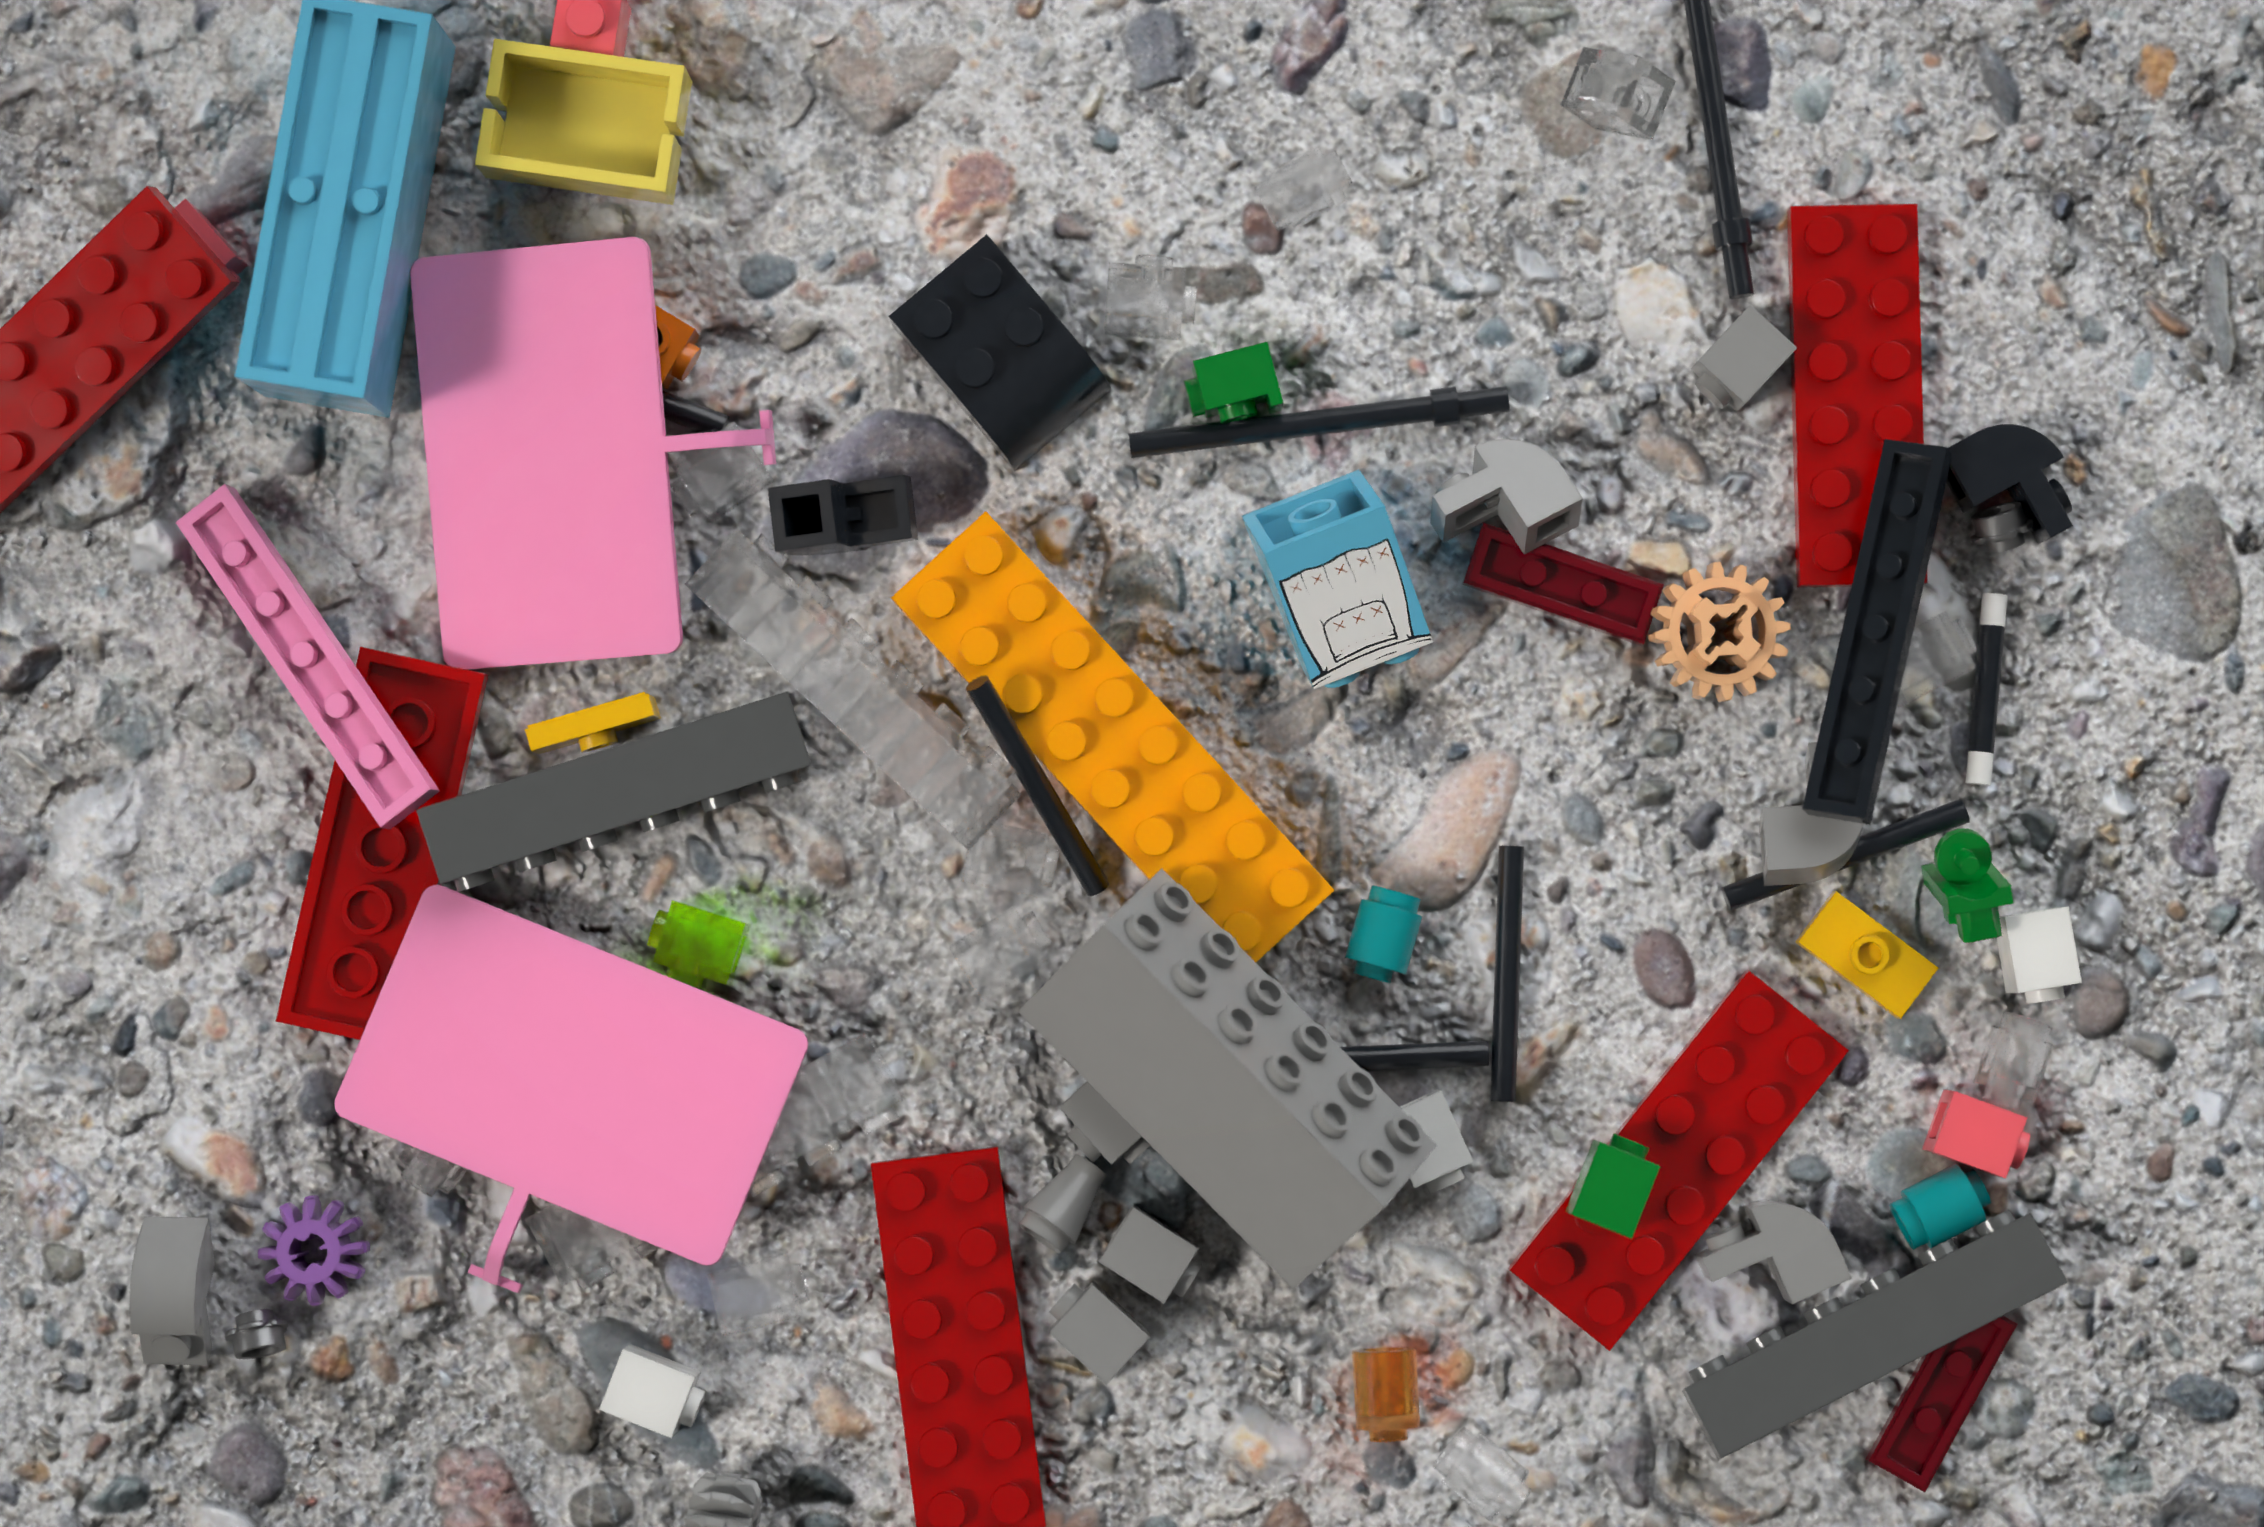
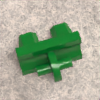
(1968, 885)

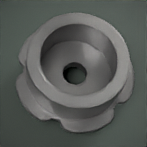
(2001, 527)
(257, 1334)

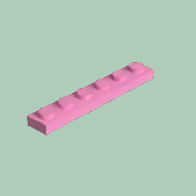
(307, 657)

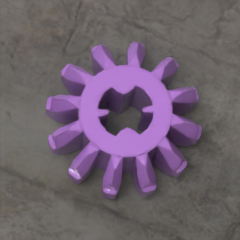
(320, 1273)

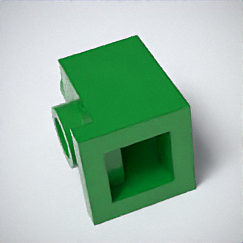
(1234, 384)

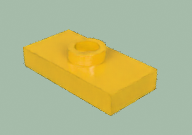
(593, 726)
(1866, 955)

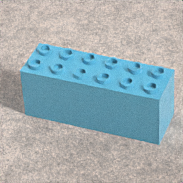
(346, 206)

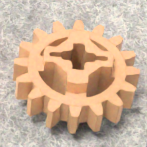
(1741, 647)

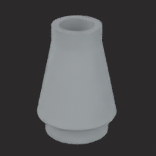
(1063, 1204)

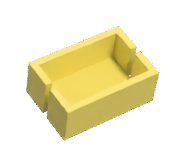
(583, 121)

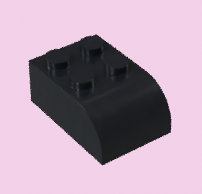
(1000, 352)

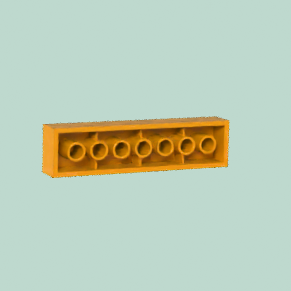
(1110, 737)

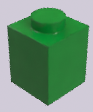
(1613, 1185)

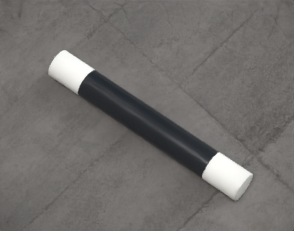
(1986, 689)

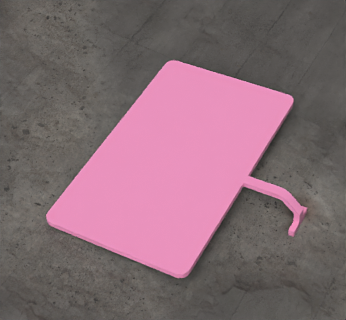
(550, 453)
(570, 1078)

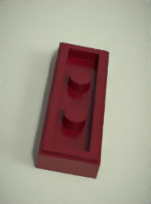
(1563, 585)
(1938, 1403)

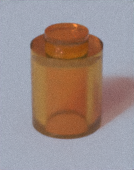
(1386, 1392)

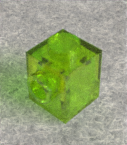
(697, 944)

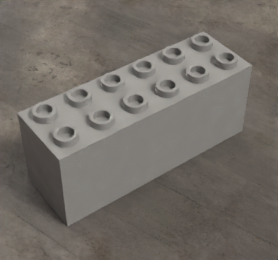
(1228, 1079)

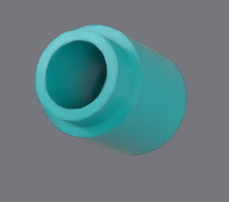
(1384, 934)
(1940, 1207)

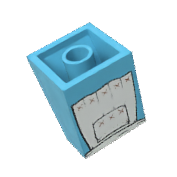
(1338, 580)

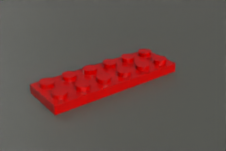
(99, 331)
(1851, 371)
(369, 876)
(1707, 1131)
(958, 1340)

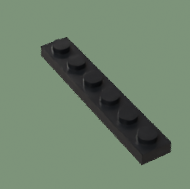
(1877, 631)

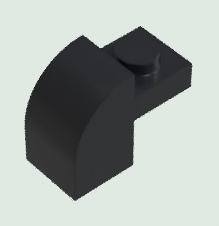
(2011, 460)
(842, 516)

